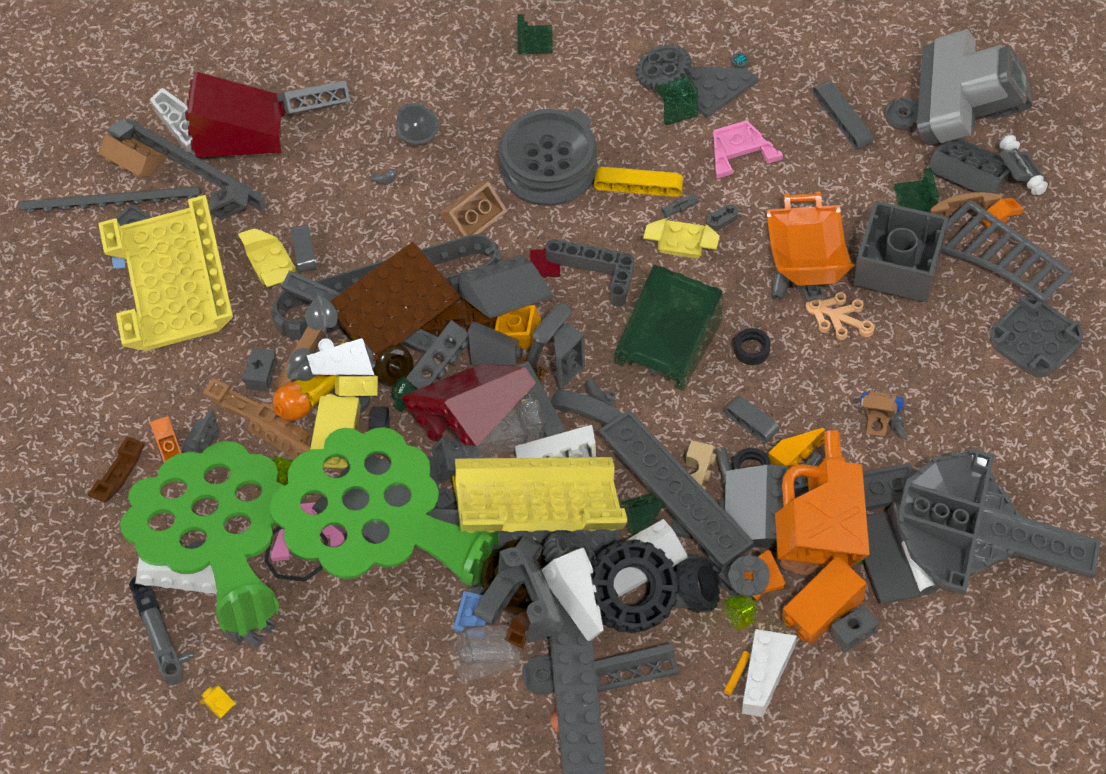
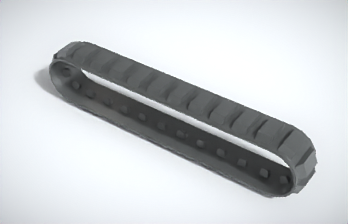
(340, 282)

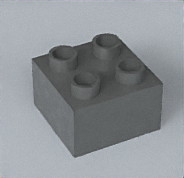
(900, 251)

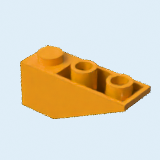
(796, 448)

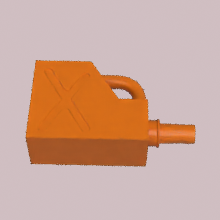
(827, 518)

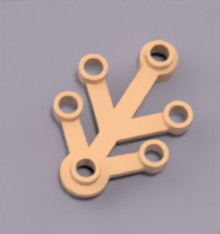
(838, 314)

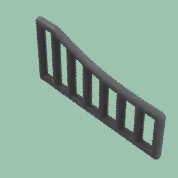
(1000, 268)

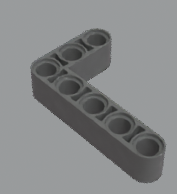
(598, 260)

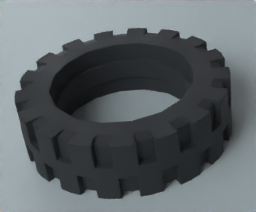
(689, 578)

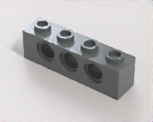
(451, 333)

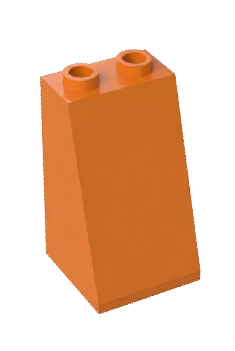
(824, 600)

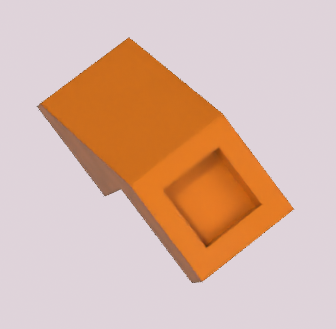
(1004, 209)

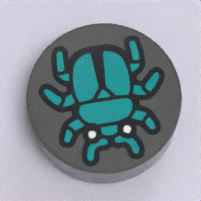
(740, 60)

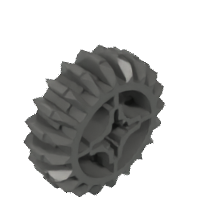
(564, 542)

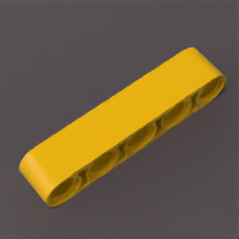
(638, 181)

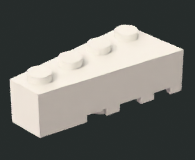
(569, 444)
(767, 663)

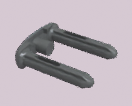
(547, 329)

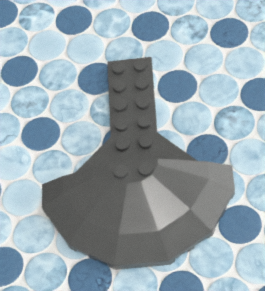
(964, 523)

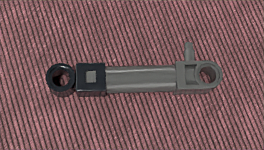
(157, 634)

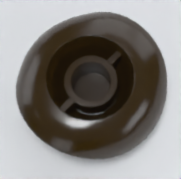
(392, 364)

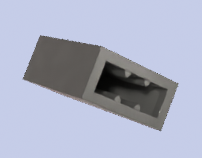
(492, 346)

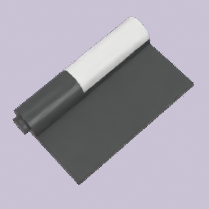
(889, 562)

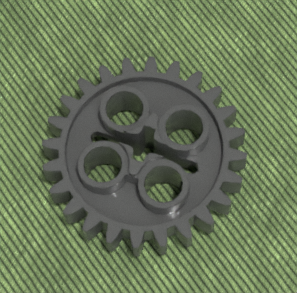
(663, 66)

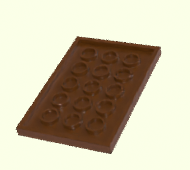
(394, 300)

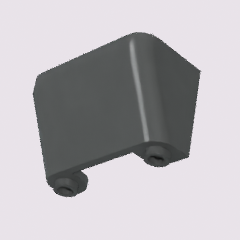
(543, 611)

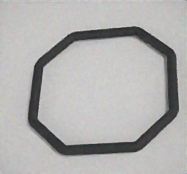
(291, 577)

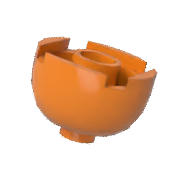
(290, 402)

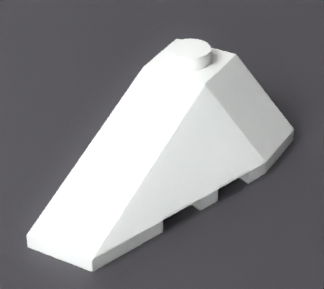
(572, 585)

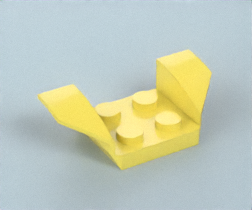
(681, 237)
(266, 256)

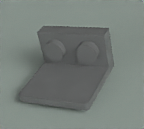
(202, 434)
(445, 454)

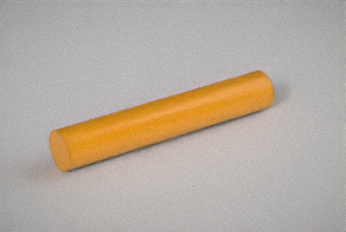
(737, 672)

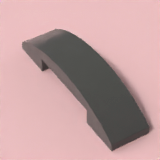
(584, 406)

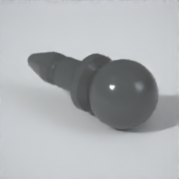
(897, 423)

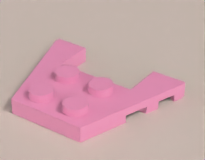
(737, 141)
(280, 550)

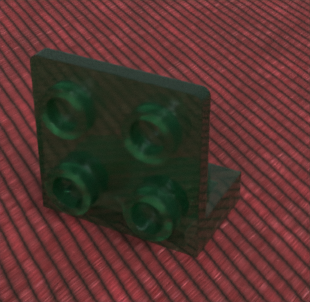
(533, 39)
(679, 100)
(918, 195)

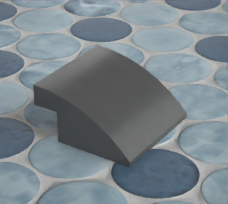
(358, 499)

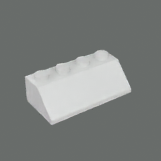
(662, 537)

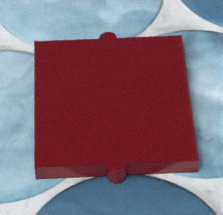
(545, 268)

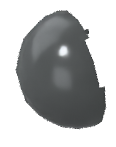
(416, 124)

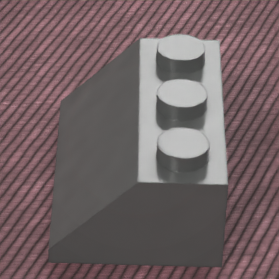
(568, 354)

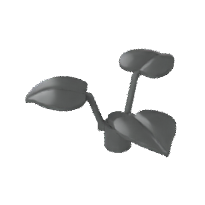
(317, 316)

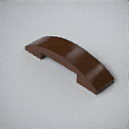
(119, 471)

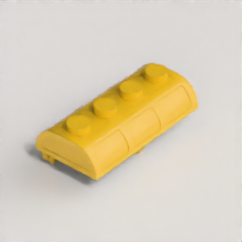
(317, 386)

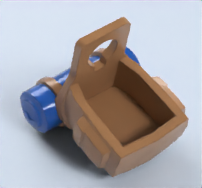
(880, 406)

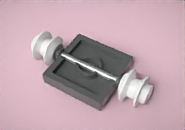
(1022, 165)

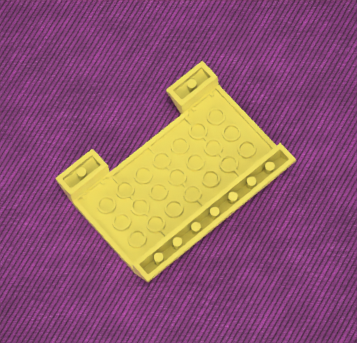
(172, 277)
(537, 494)

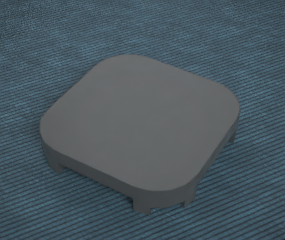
(1036, 337)

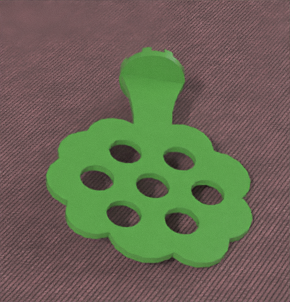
(408, 524)
(241, 595)

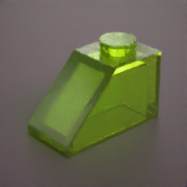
(741, 611)

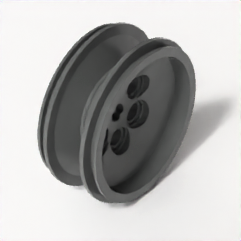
(548, 157)

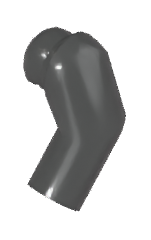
(385, 179)

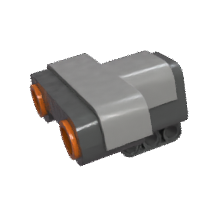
(967, 85)

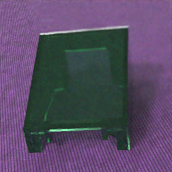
(671, 325)

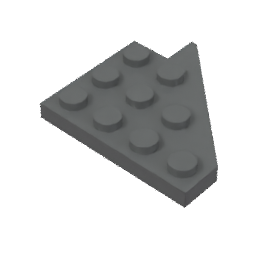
(719, 86)

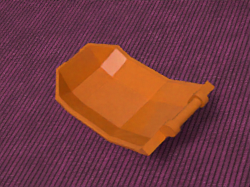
(808, 241)

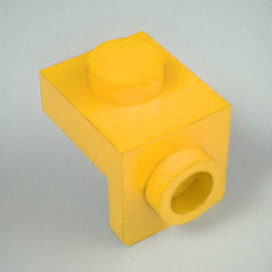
(217, 701)

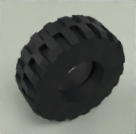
(660, 576)

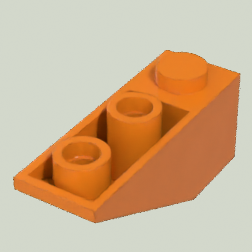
(165, 438)

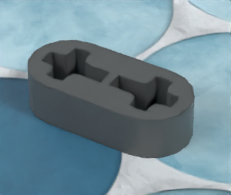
(723, 219)

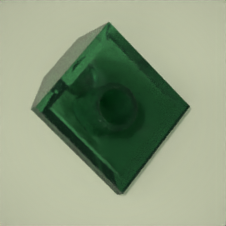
(641, 512)

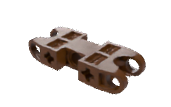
(460, 314)

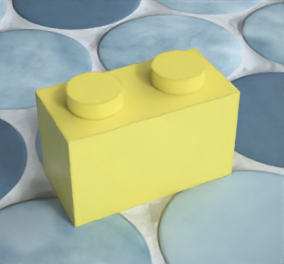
(356, 385)

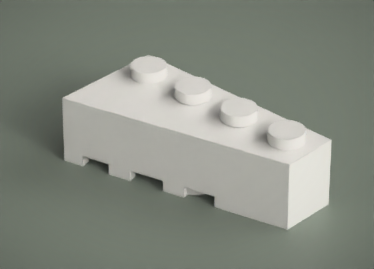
(172, 114)
(166, 578)

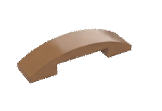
(954, 203)
(236, 403)

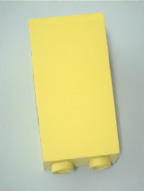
(332, 415)

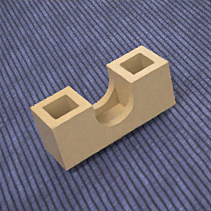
(700, 457)

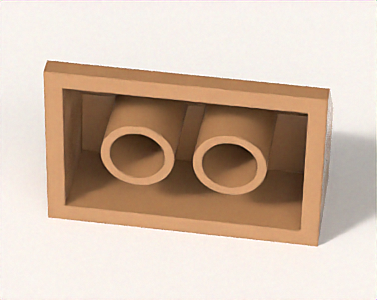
(131, 155)
(474, 210)

